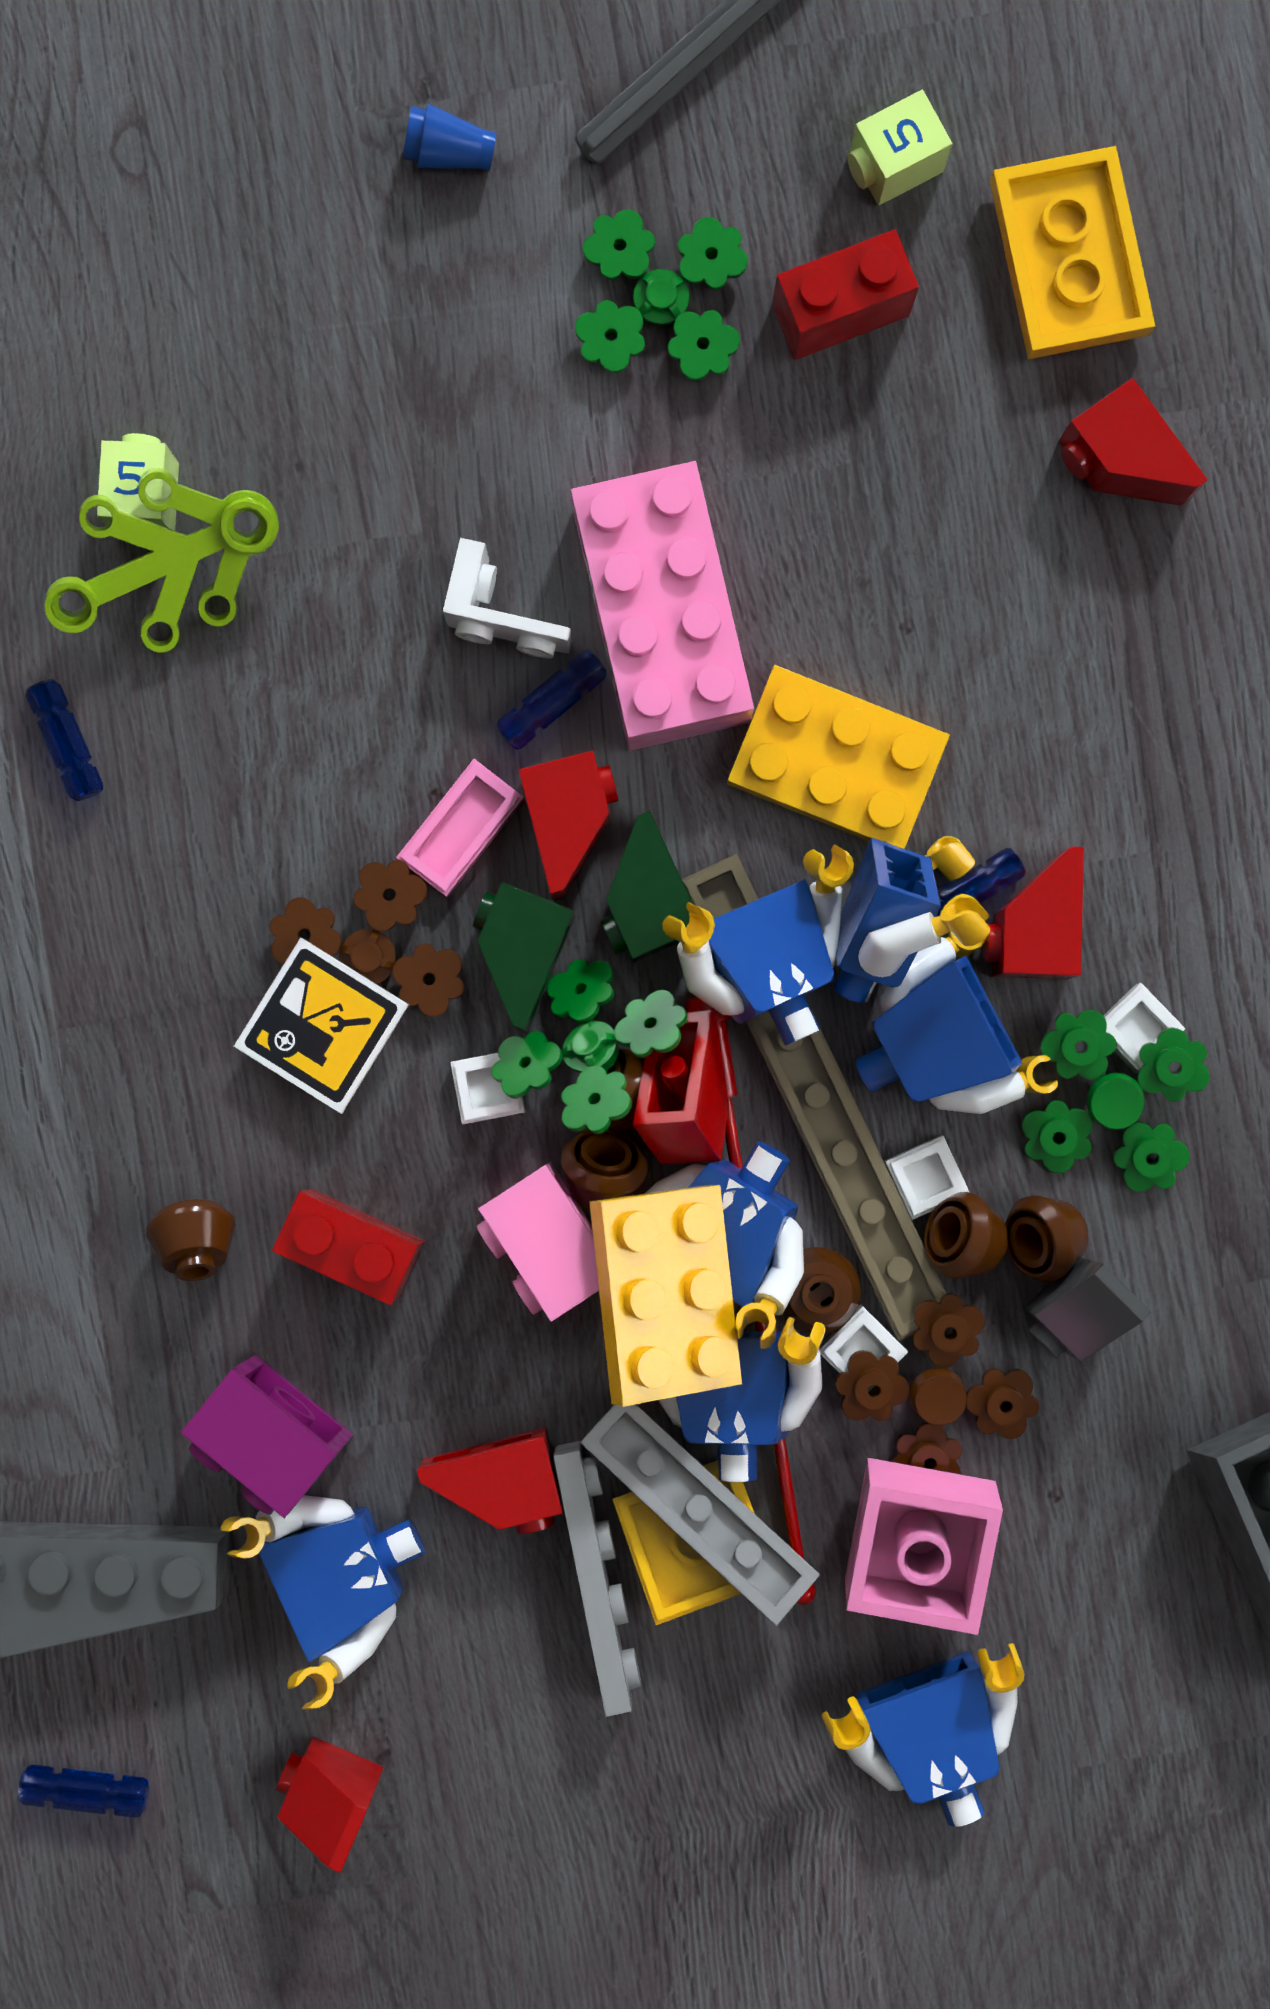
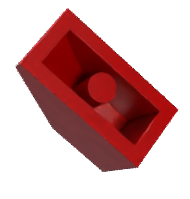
(1130, 450)
(568, 813)
(1041, 924)
(685, 1096)
(500, 1481)
(327, 1799)

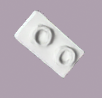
(473, 583)

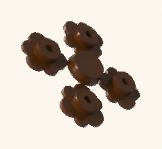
(370, 950)
(938, 1392)

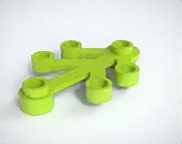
(171, 556)

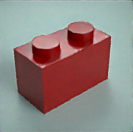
(844, 294)
(348, 1246)

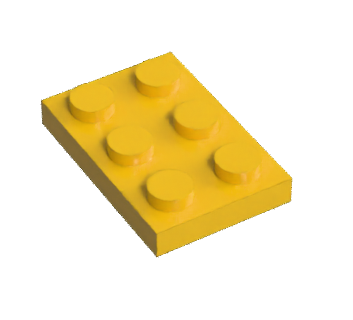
(1072, 252)
(837, 758)
(665, 1294)

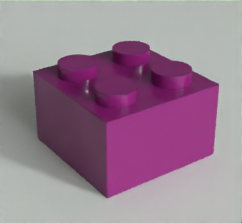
(265, 1436)

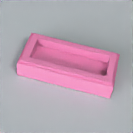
(460, 828)

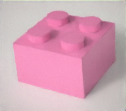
(545, 1240)
(923, 1546)

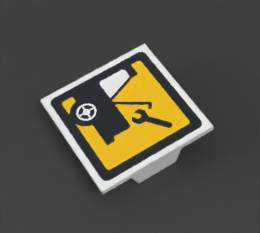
(321, 1025)

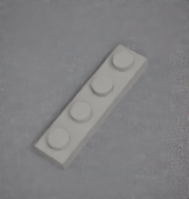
(701, 1510)
(602, 1603)

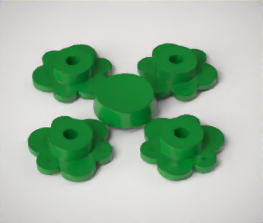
(661, 295)
(590, 1046)
(1115, 1100)

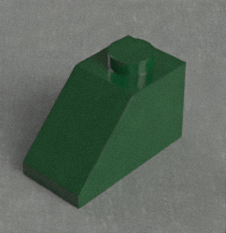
(644, 894)
(521, 947)

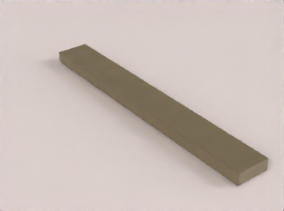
(835, 1137)

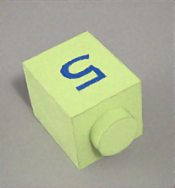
(898, 148)
(121, 469)

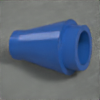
(446, 141)

